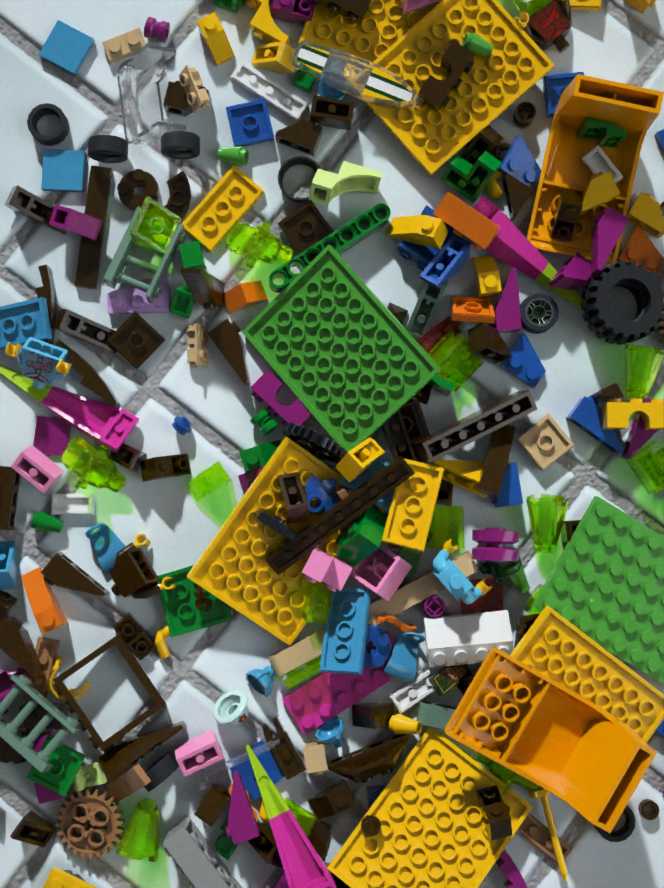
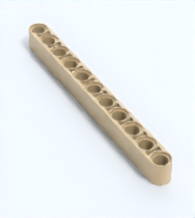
(402, 599)

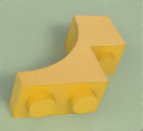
(262, 24)

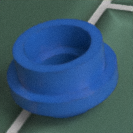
(182, 425)

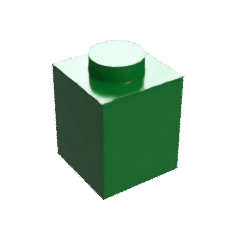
(192, 255)

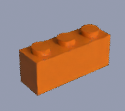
(466, 221)

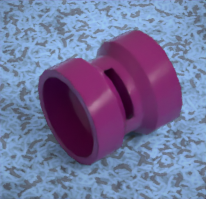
(156, 29)
(430, 605)

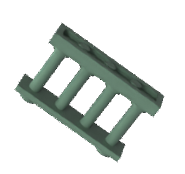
(124, 257)
(24, 745)

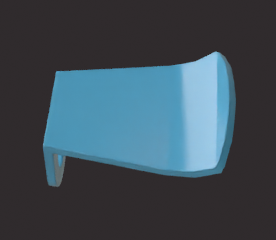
(105, 545)
(403, 659)

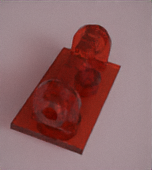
(434, 335)

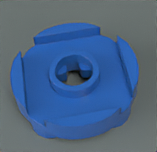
(382, 649)

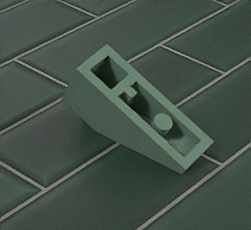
(425, 309)

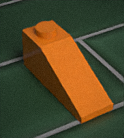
(43, 601)

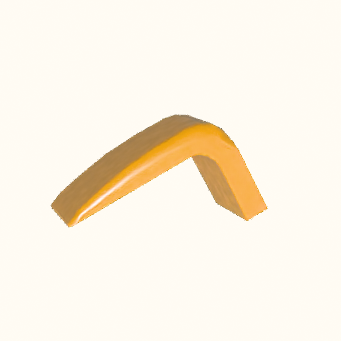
(562, 167)
(551, 737)

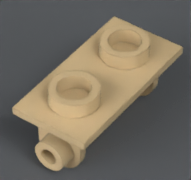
(190, 81)
(198, 337)

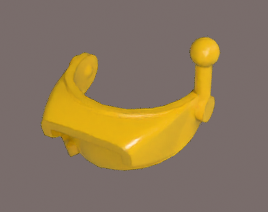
(77, 693)

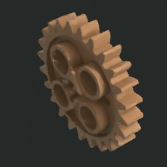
(87, 841)

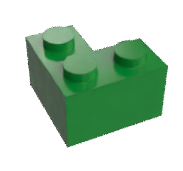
(470, 179)
(362, 537)

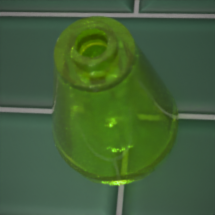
(641, 369)
(546, 520)
(142, 833)

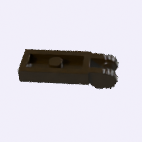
(285, 751)

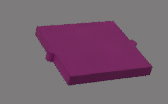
(51, 435)

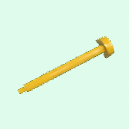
(542, 793)

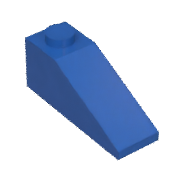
(447, 261)
(588, 417)

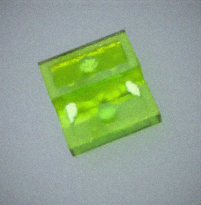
(447, 524)

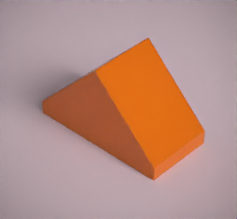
(244, 296)

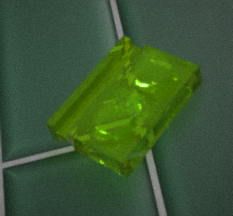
(299, 675)

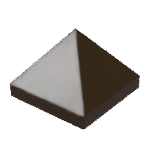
(398, 312)

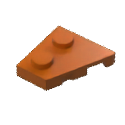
(641, 251)

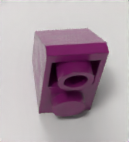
(293, 10)
(75, 222)

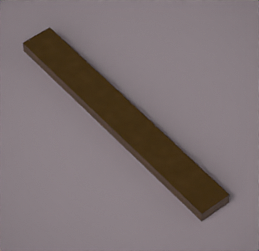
(339, 515)

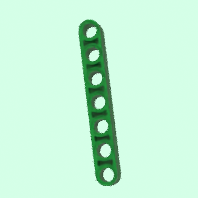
(334, 239)

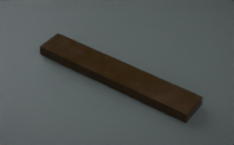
(96, 207)

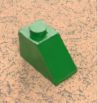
(258, 455)

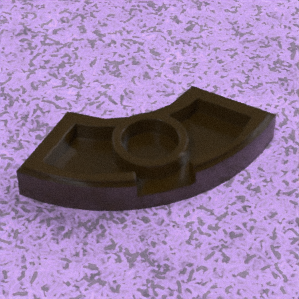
(179, 195)

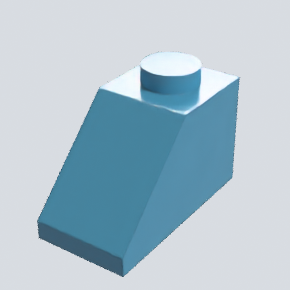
(8, 565)

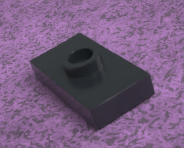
(275, 523)

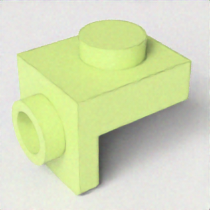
(89, 775)

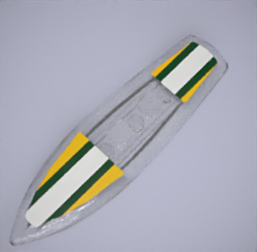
(355, 76)

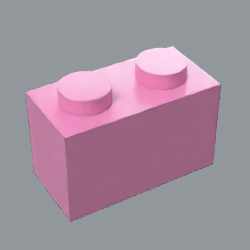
(37, 469)
(198, 753)

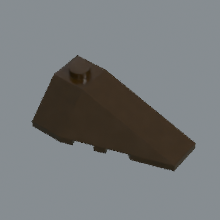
(123, 755)

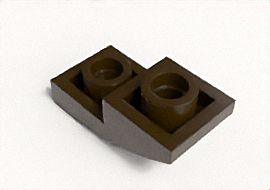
(135, 636)

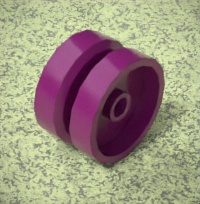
(495, 544)

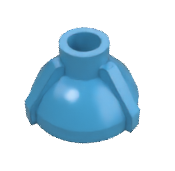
(261, 680)
(331, 732)

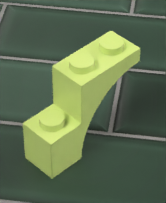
(350, 178)

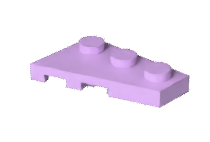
(129, 299)

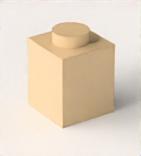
(315, 758)

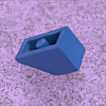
(510, 489)

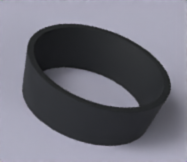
(298, 160)

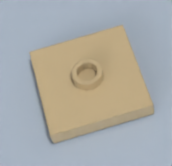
(545, 442)

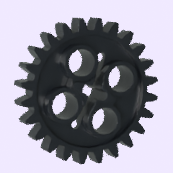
(315, 443)

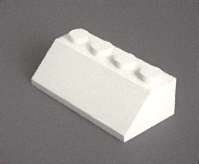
(466, 637)

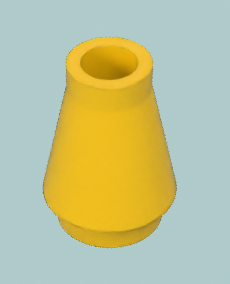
(404, 725)

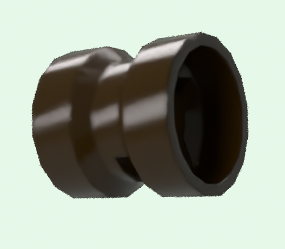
(527, 112)

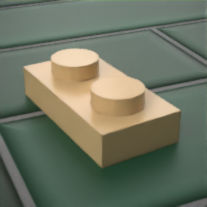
(124, 45)

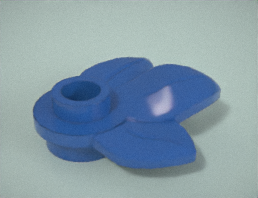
(322, 492)

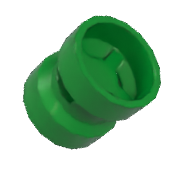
(264, 422)

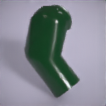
(494, 569)

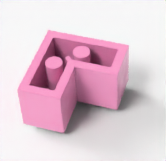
(326, 568)

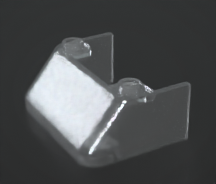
(141, 95)

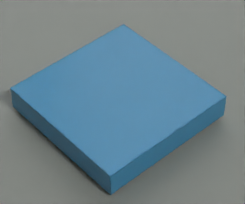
(66, 47)
(63, 170)

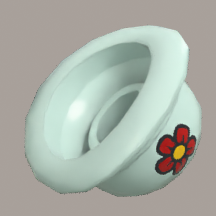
(231, 708)

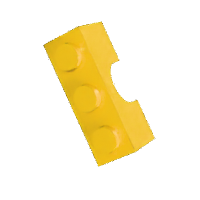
(617, 413)

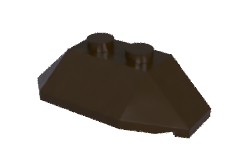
(404, 429)
(370, 760)

